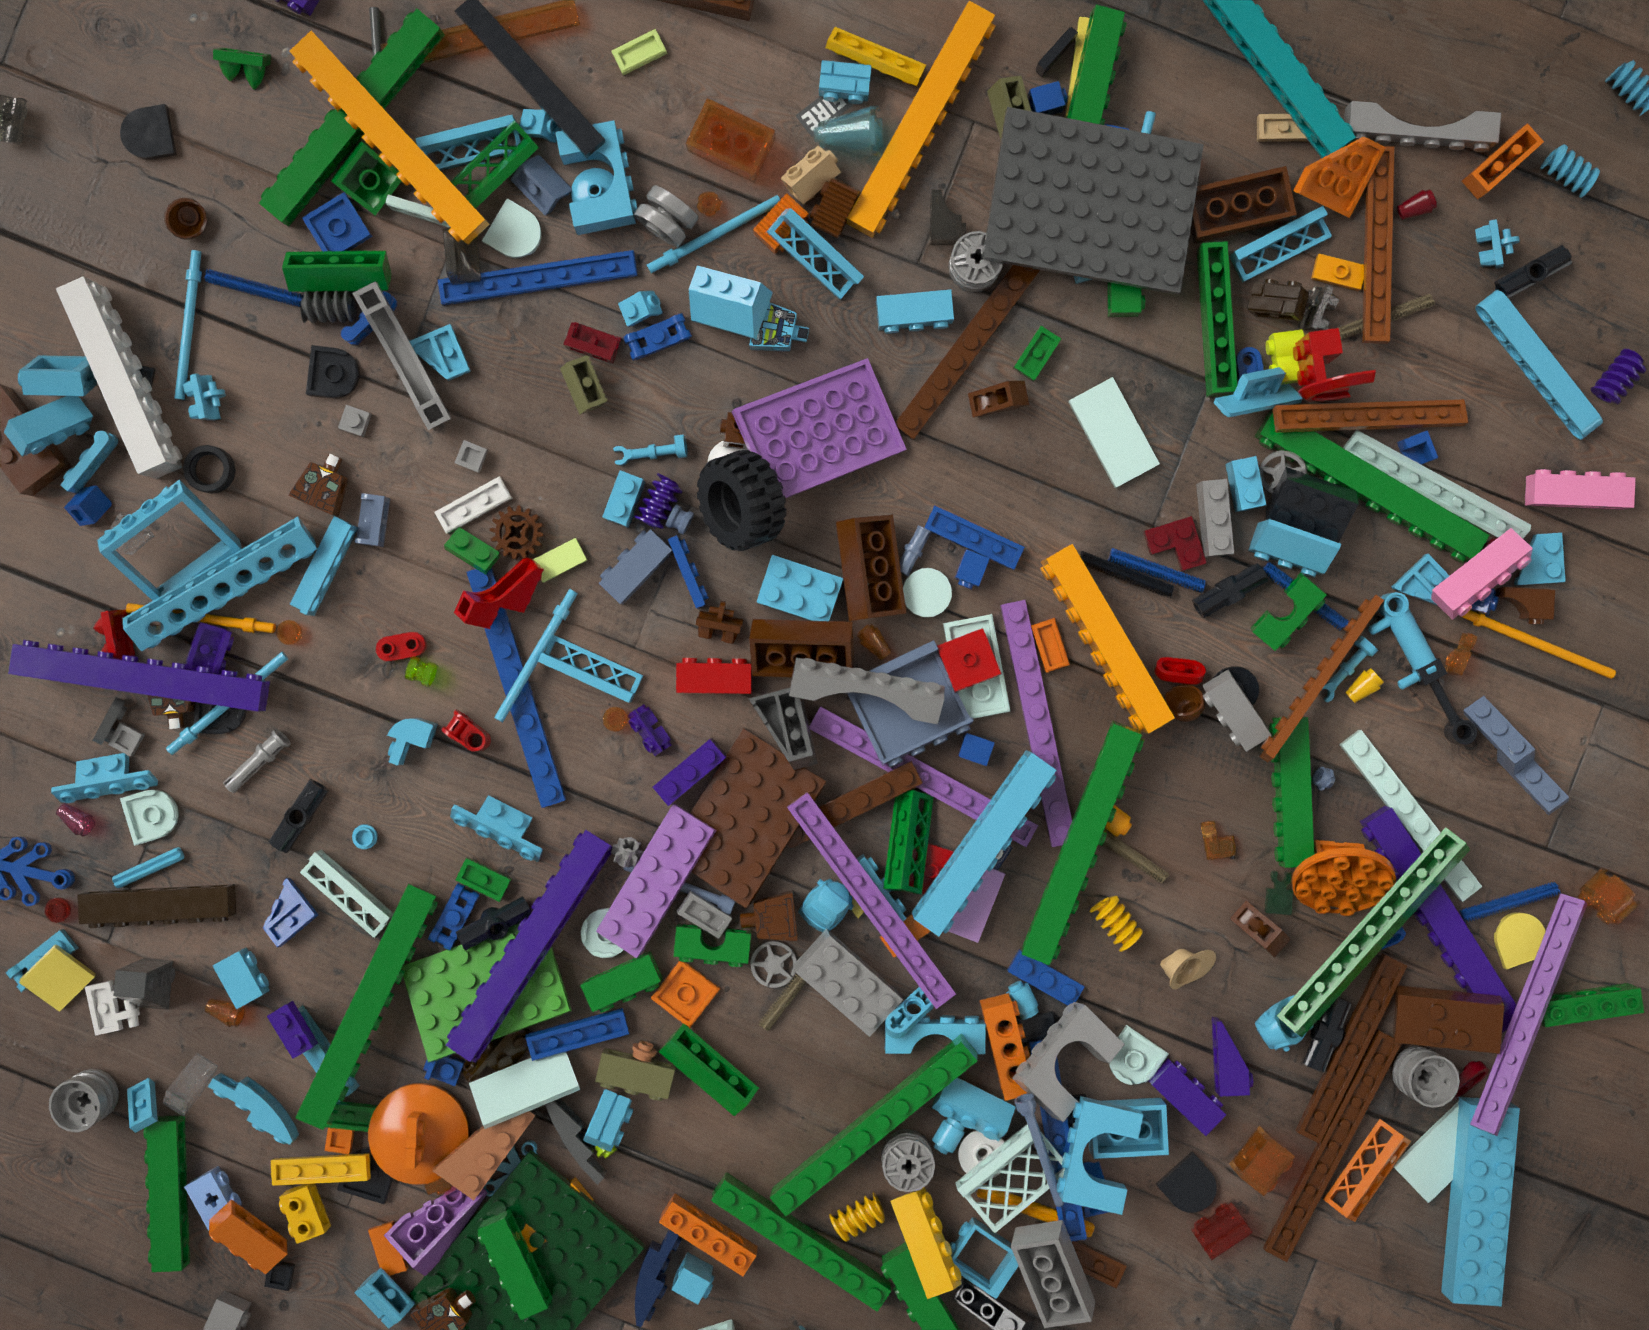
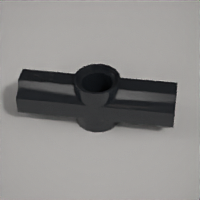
(1544, 266)
(1230, 590)
(290, 828)
(493, 923)
(1326, 1035)

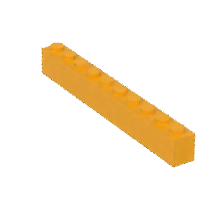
(920, 120)
(389, 137)

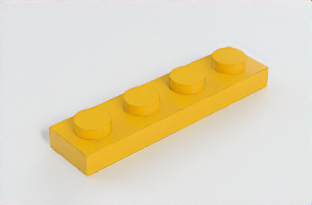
(877, 56)
(320, 1169)

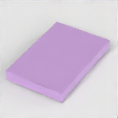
(975, 914)

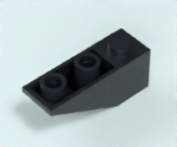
(994, 1312)

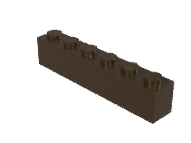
(156, 904)

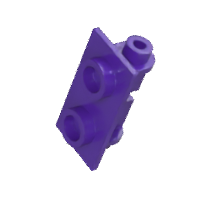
(642, 723)

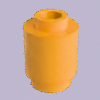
(1120, 823)

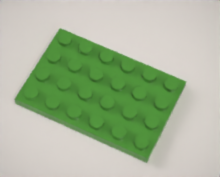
(449, 980)

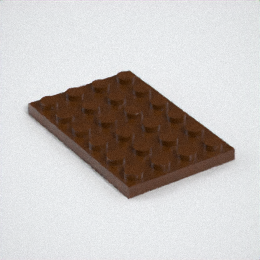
(750, 816)

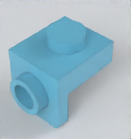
(538, 124)
(640, 307)

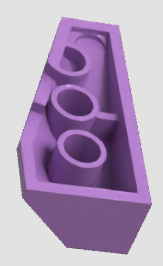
(431, 1230)

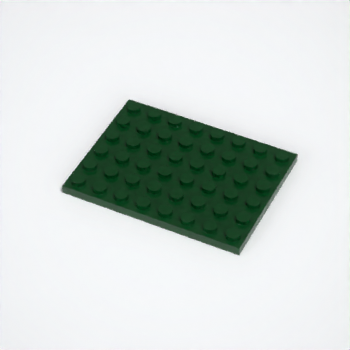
(578, 1261)

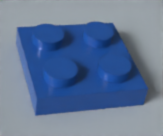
(337, 225)

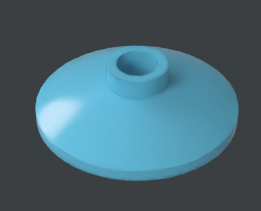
(587, 180)

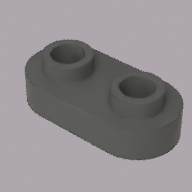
(105, 729)

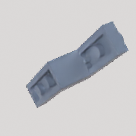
(1516, 755)

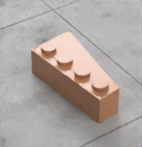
(481, 1154)

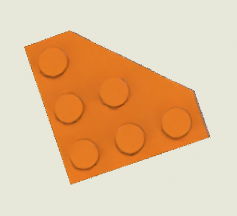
(1341, 176)

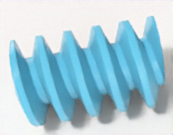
(1632, 84)
(1571, 169)

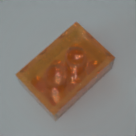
(730, 140)

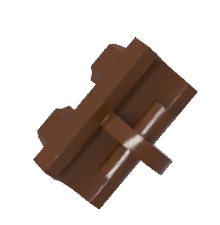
(719, 619)

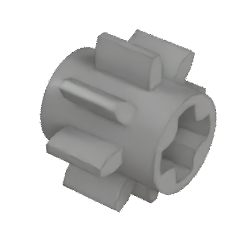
(627, 852)

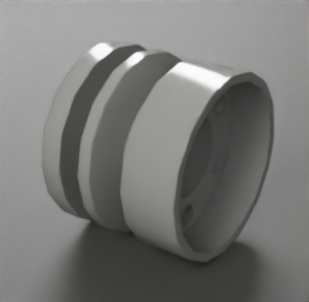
(962, 266)
(1437, 1081)
(83, 1100)
(900, 1147)

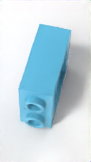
(57, 376)
(1003, 1272)

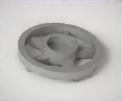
(1278, 470)
(773, 964)

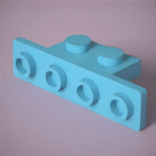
(1257, 393)
(103, 777)
(501, 824)

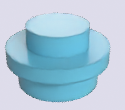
(364, 836)

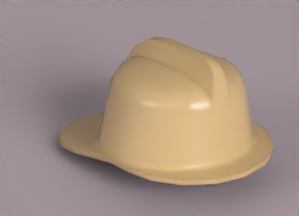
(1187, 966)

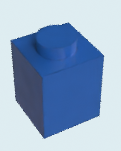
(1048, 98)
(971, 569)

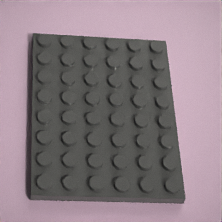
(1092, 201)

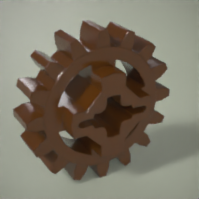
(508, 539)

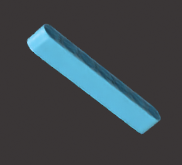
(1538, 364)

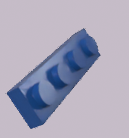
(974, 537)
(577, 1034)

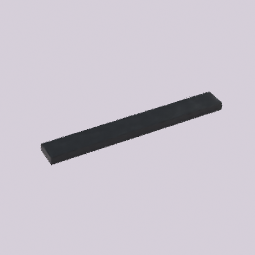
(530, 77)

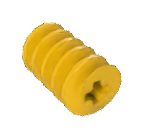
(1117, 921)
(858, 1217)

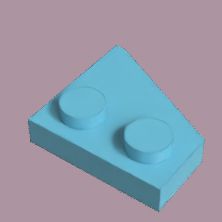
(442, 352)
(1546, 561)
(1421, 579)

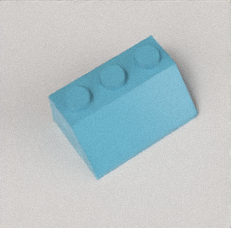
(728, 302)
(1293, 547)

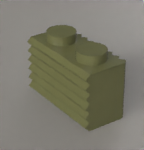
(583, 384)

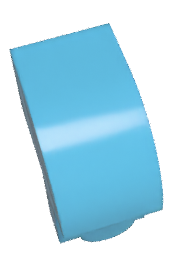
(407, 732)

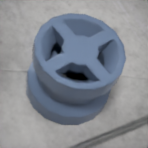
(679, 519)

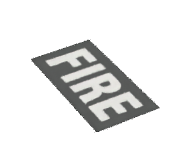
(821, 110)

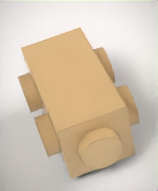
(810, 174)

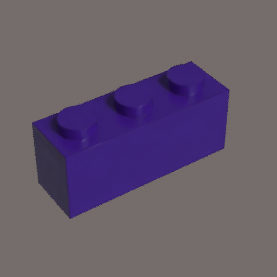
(689, 771)
(1188, 1096)

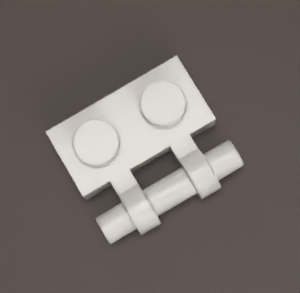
(105, 1009)

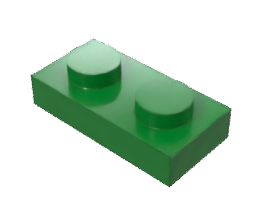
(1037, 353)
(472, 550)
(483, 879)
(352, 1116)

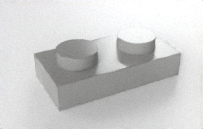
(704, 914)

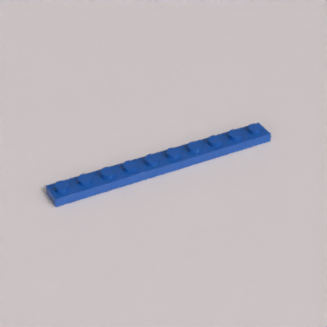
(524, 709)

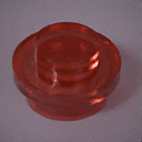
(57, 910)

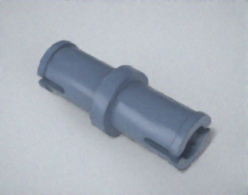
(913, 550)

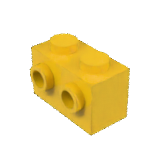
(304, 1212)

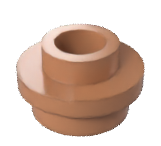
(643, 1051)

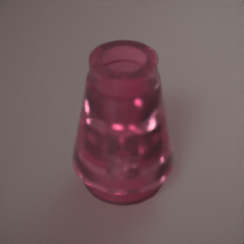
(76, 820)

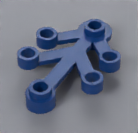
(20, 870)

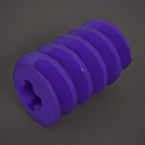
(1619, 376)
(658, 502)

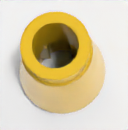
(1364, 685)

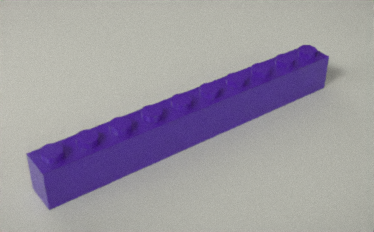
(139, 677)
(1438, 913)
(529, 947)

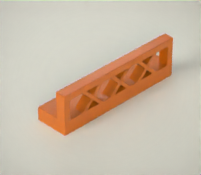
(1375, 1175)

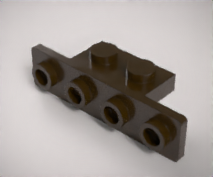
(498, 1054)

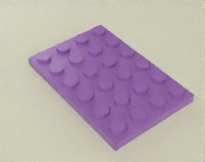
(821, 428)

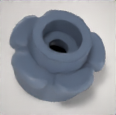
(1323, 778)

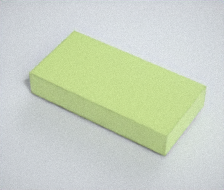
(639, 52)
(561, 559)

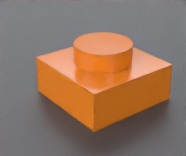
(339, 1140)

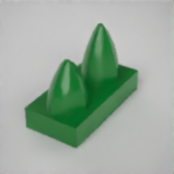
(253, 64)

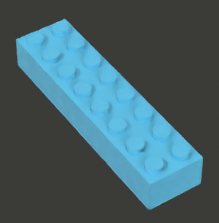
(983, 842)
(1479, 1209)

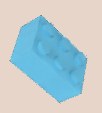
(799, 590)
(1152, 1135)

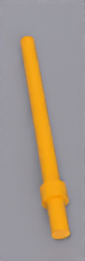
(247, 624)

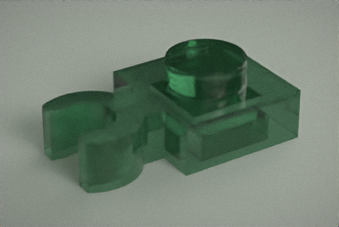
(1279, 899)

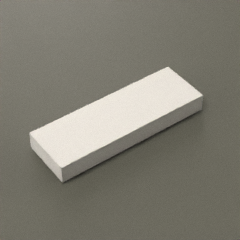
(473, 505)

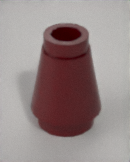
(1417, 205)

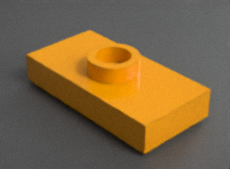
(1338, 272)

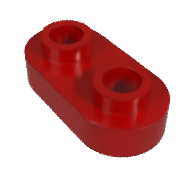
(400, 646)
(1180, 670)

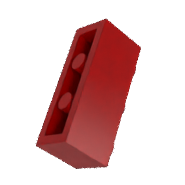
(714, 676)

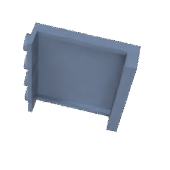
(891, 728)

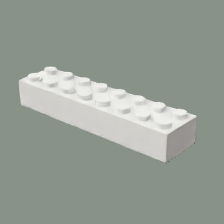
(120, 378)

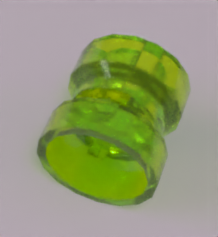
(421, 671)

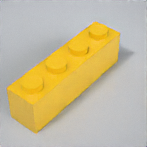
(926, 1242)

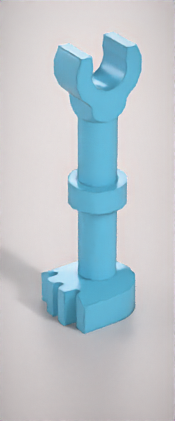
(652, 451)
(1347, 668)

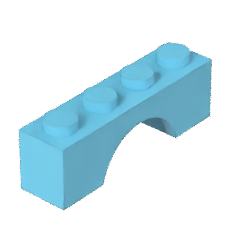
(971, 1028)

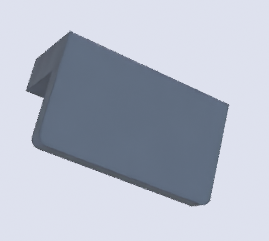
(540, 184)

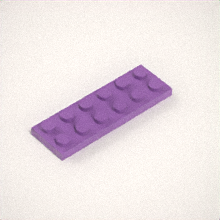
(656, 880)

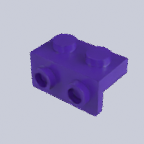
(209, 647)
(292, 1029)

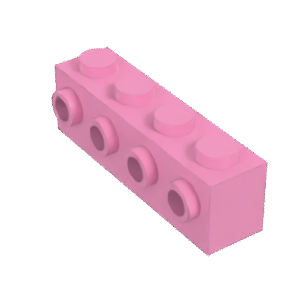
(1580, 490)
(1482, 574)

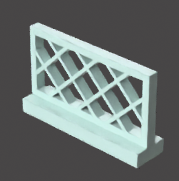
(994, 1164)

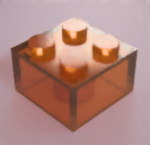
(1262, 1161)

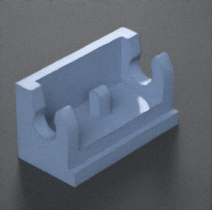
(372, 520)

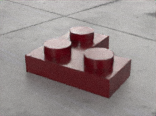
(1180, 536)

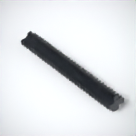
(1127, 574)

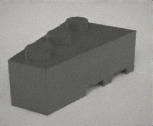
(788, 725)
(145, 983)

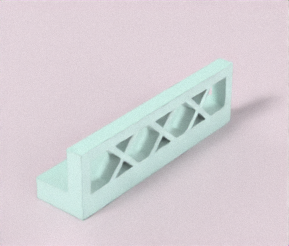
(351, 888)

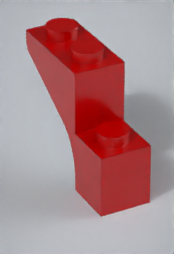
(510, 592)

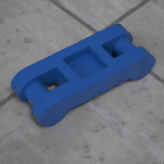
(362, 328)
(657, 337)
(454, 916)

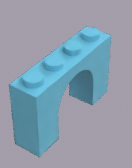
(615, 205)
(1093, 1119)

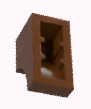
(998, 398)
(1531, 603)
(1260, 929)

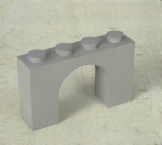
(1038, 1072)

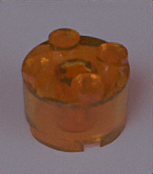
(1609, 897)

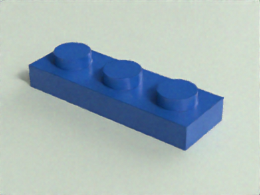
(688, 571)
(1045, 978)

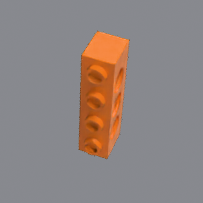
(994, 1011)
(708, 1234)

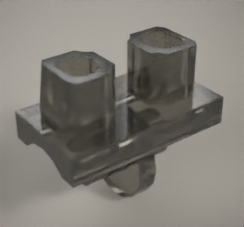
(12, 117)
(1319, 300)

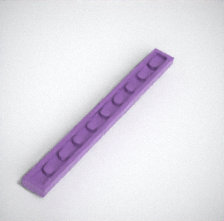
(1037, 715)
(934, 781)
(871, 900)
(1528, 1014)

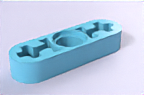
(910, 1019)

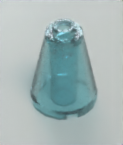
(852, 132)

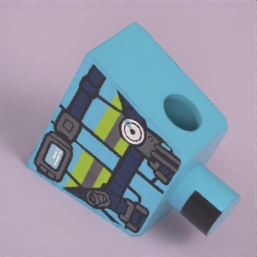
(778, 330)

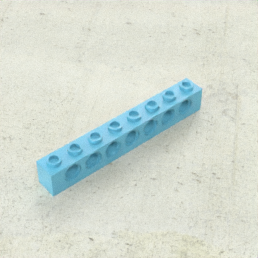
(226, 571)

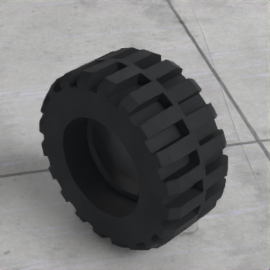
(741, 500)

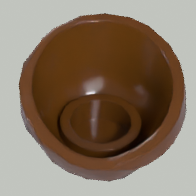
(185, 218)
(1185, 702)

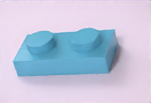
(142, 1105)

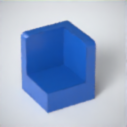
(1418, 448)
(88, 505)
(976, 749)

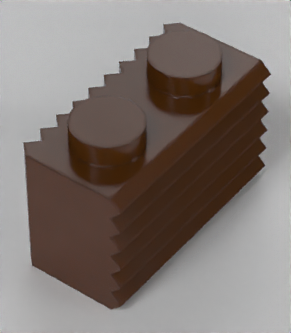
(834, 207)

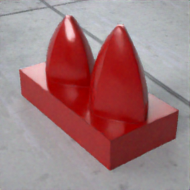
(116, 638)

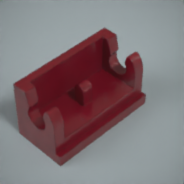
(592, 342)

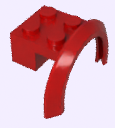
(1312, 353)

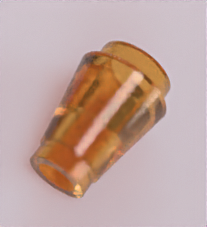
(874, 641)
(225, 1012)

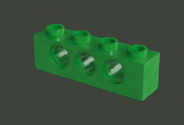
(1593, 1004)

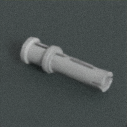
(263, 754)

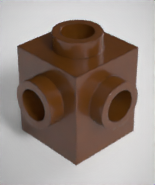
(732, 436)

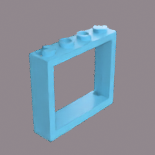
(147, 514)

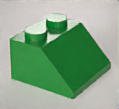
(366, 178)

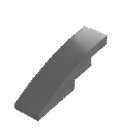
(568, 1127)

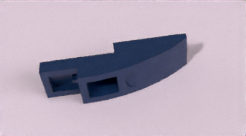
(651, 1280)

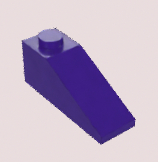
(1230, 1070)

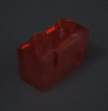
(1221, 1230)

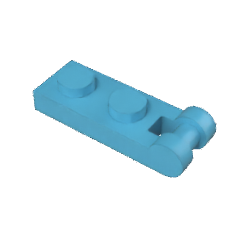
(89, 461)
(60, 938)

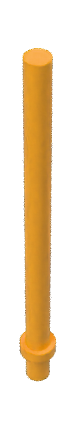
(1479, 619)

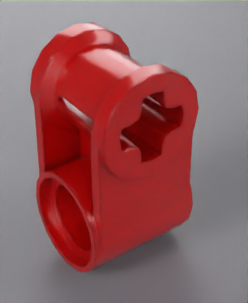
(462, 730)

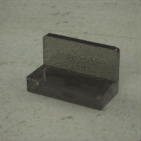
(461, 260)

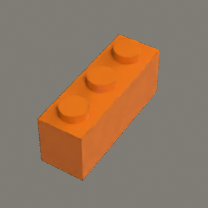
(1502, 161)
(247, 1237)

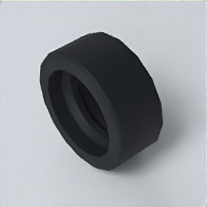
(190, 469)

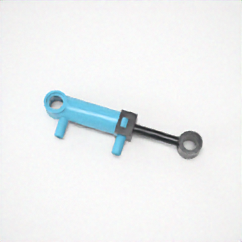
(1425, 667)

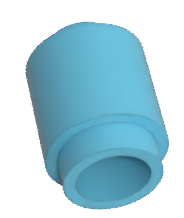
(1025, 999)
(948, 1135)

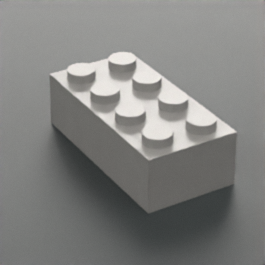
(847, 982)
(1053, 1274)

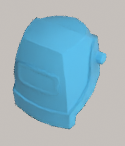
(826, 905)
(1274, 1031)

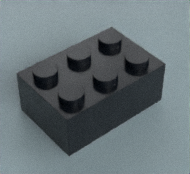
(1312, 505)

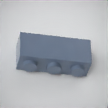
(635, 566)

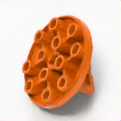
(1342, 878)
(416, 1131)

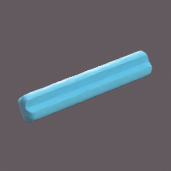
(148, 867)

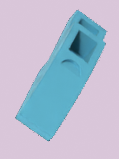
(265, 1109)

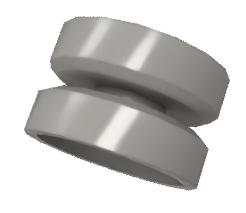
(666, 216)

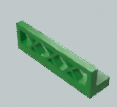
(501, 170)
(904, 840)

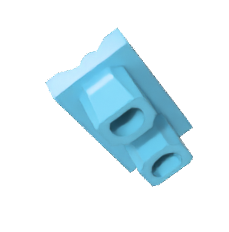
(1491, 233)
(205, 395)

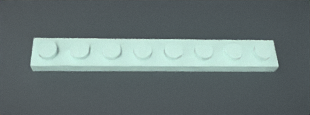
(1436, 487)
(1407, 809)

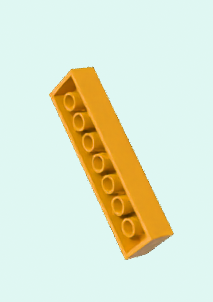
(1107, 640)

